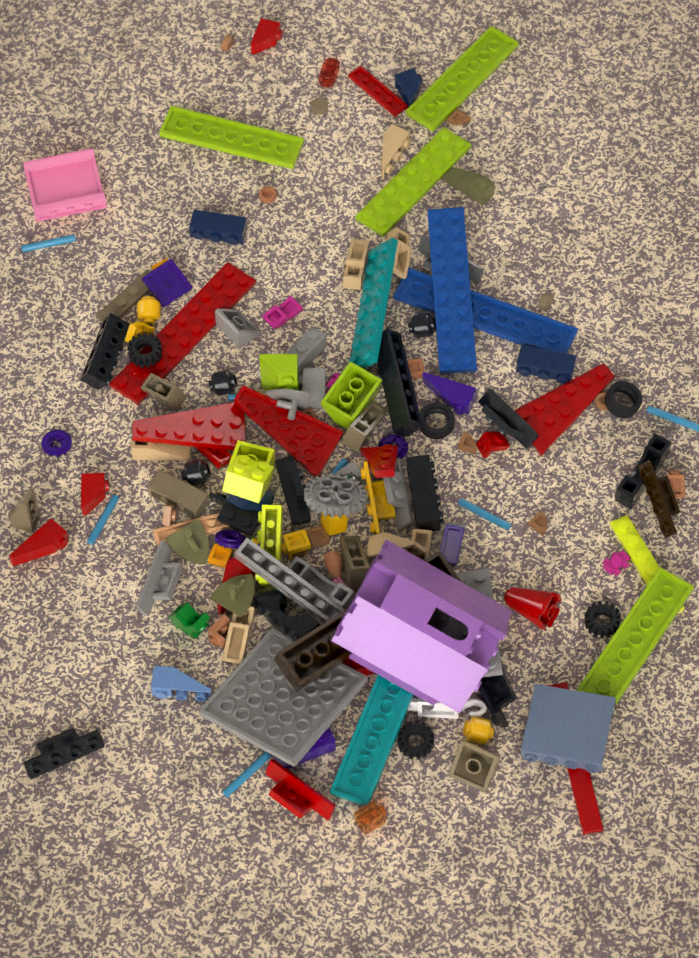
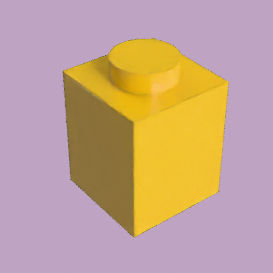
(334, 525)

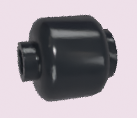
(422, 325)
(223, 382)
(196, 472)

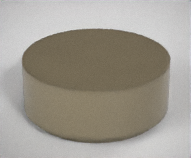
(319, 106)
(545, 301)

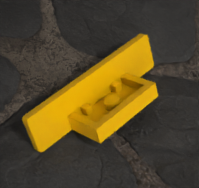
(378, 503)

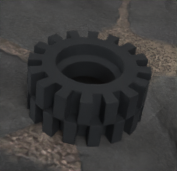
(145, 341)
(605, 609)
(412, 729)

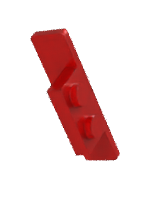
(296, 794)

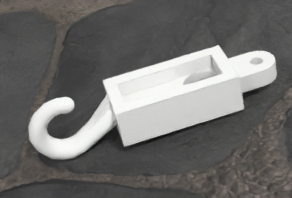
(442, 711)

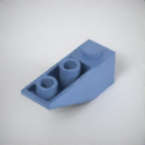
(169, 679)

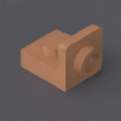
(677, 483)
(217, 630)

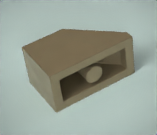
(164, 392)

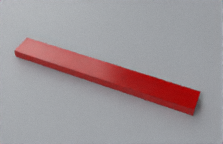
(583, 794)

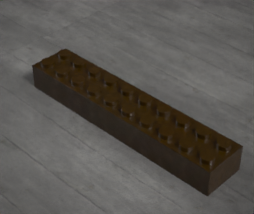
(317, 654)

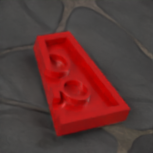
(381, 460)

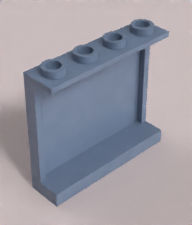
(567, 728)

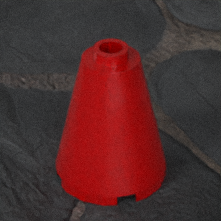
(534, 605)

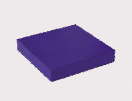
(167, 283)

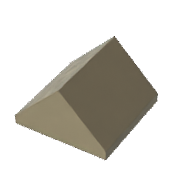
(474, 765)

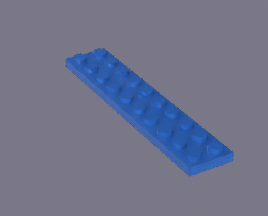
(451, 291)
(493, 316)

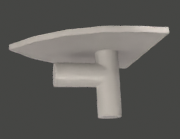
(290, 399)

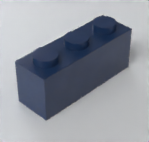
(218, 227)
(545, 364)

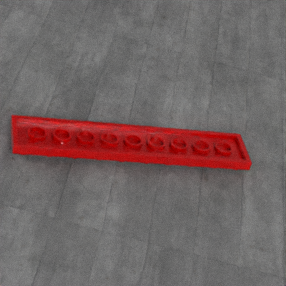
(186, 329)

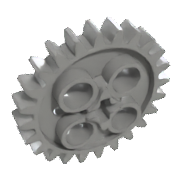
(335, 495)

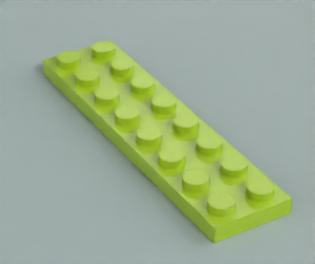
(462, 78)
(231, 137)
(413, 181)
(637, 636)

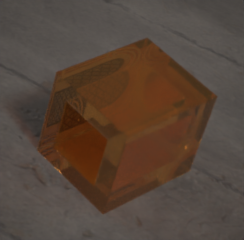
(370, 817)

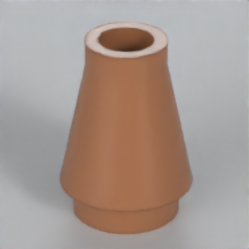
(333, 563)

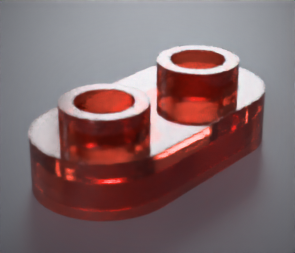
(329, 71)

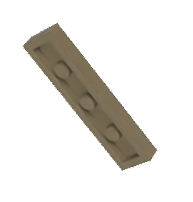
(126, 299)

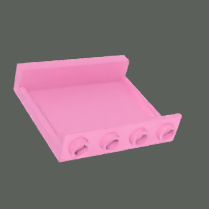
(64, 185)

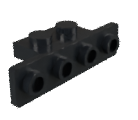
(506, 419)
(293, 490)
(235, 517)
(497, 695)
(62, 750)

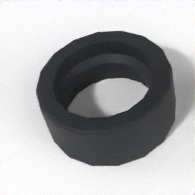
(631, 391)
(434, 433)

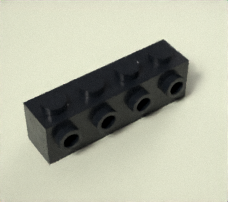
(105, 351)
(423, 492)

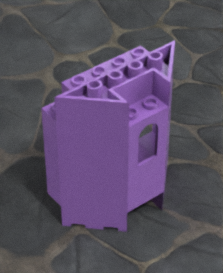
(391, 632)

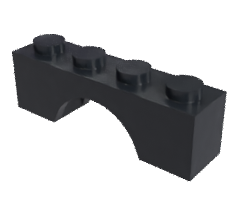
(633, 485)
(272, 605)

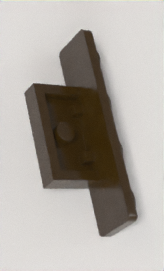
(661, 498)

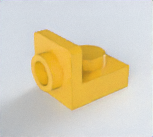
(138, 327)
(295, 543)

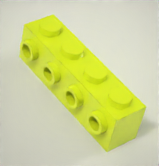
(271, 533)

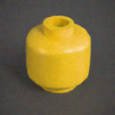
(148, 310)
(478, 730)

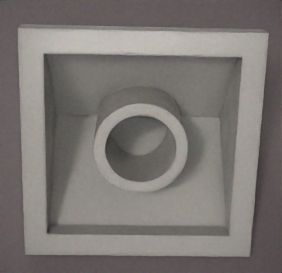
(236, 326)

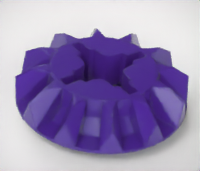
(56, 435)
(400, 442)
(229, 539)

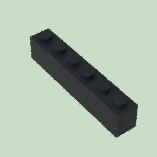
(398, 384)

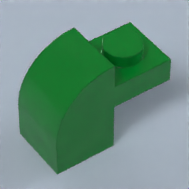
(189, 620)

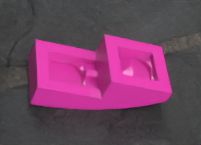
(283, 313)

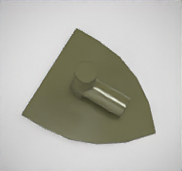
(190, 542)
(235, 594)

